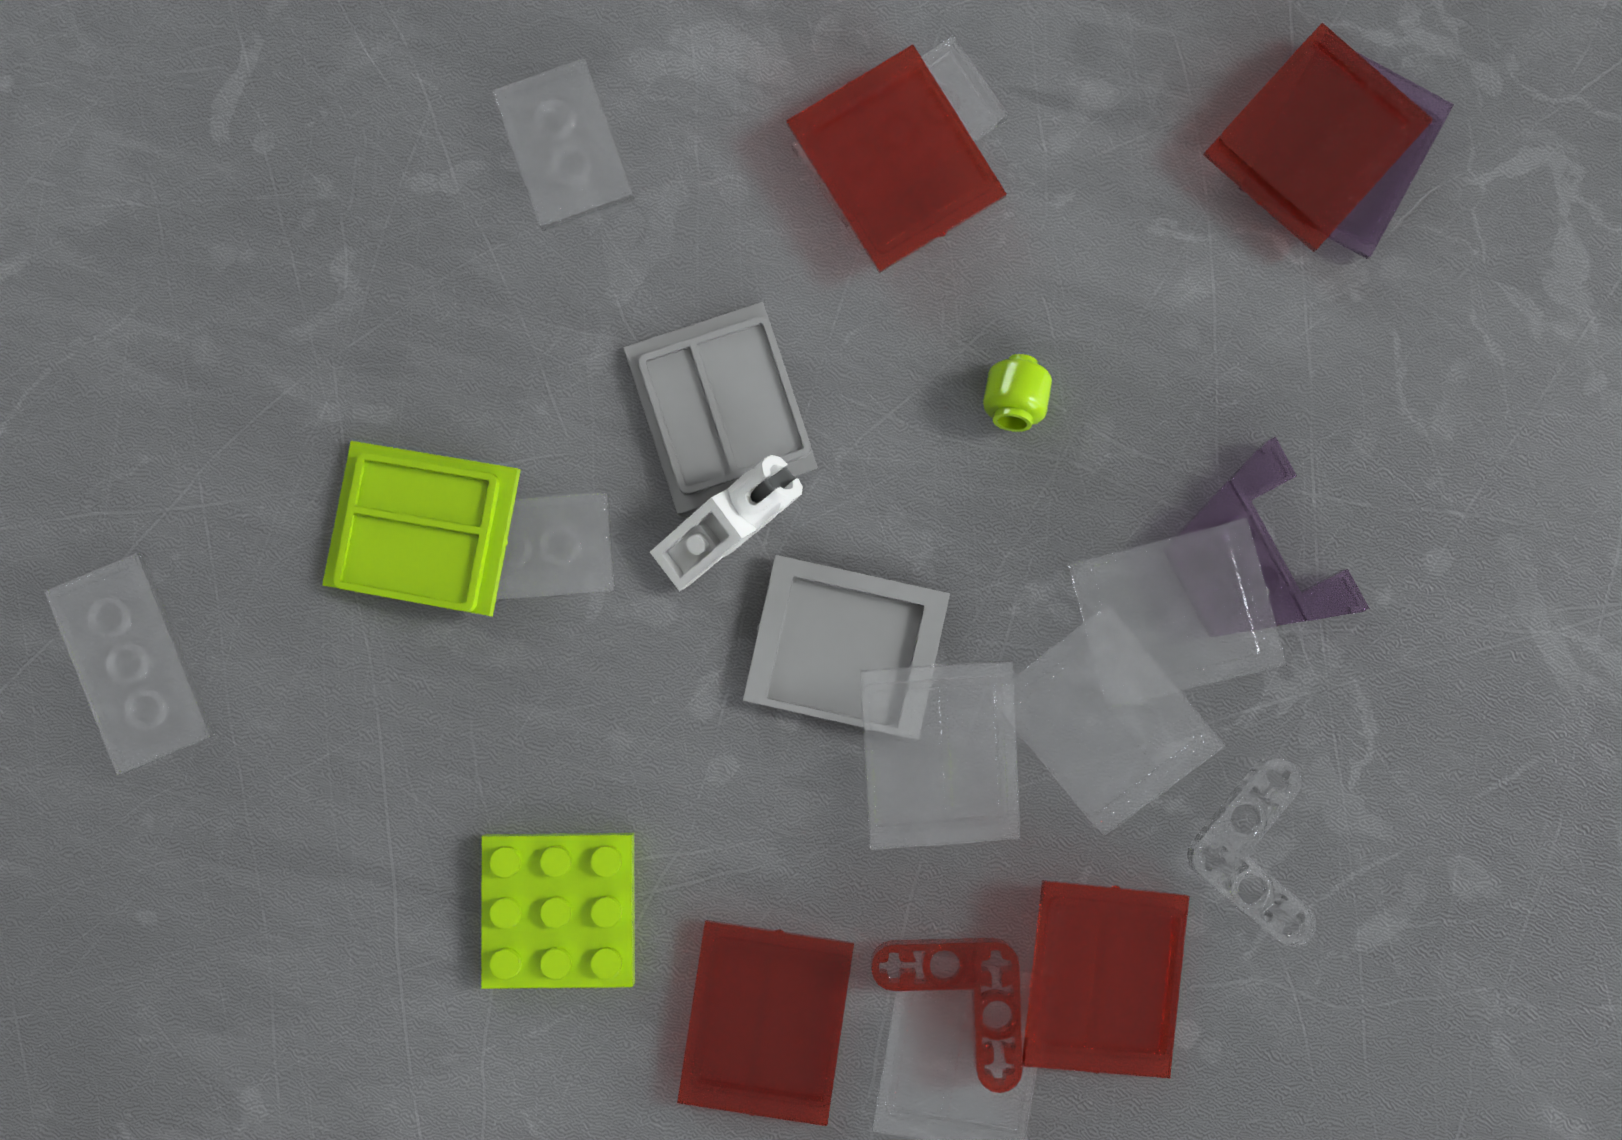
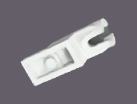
(727, 521)

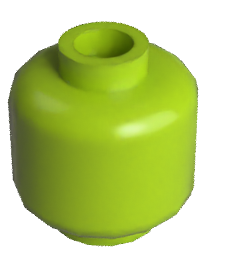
(1017, 393)

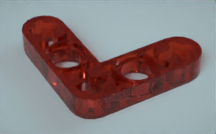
(968, 976)

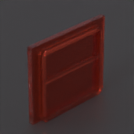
(1318, 137)
(896, 158)
(1105, 979)
(765, 1022)

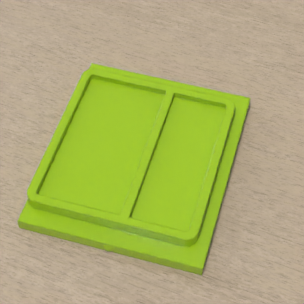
(421, 528)

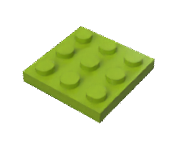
(557, 910)

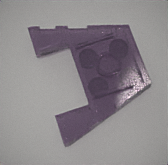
(1233, 501)

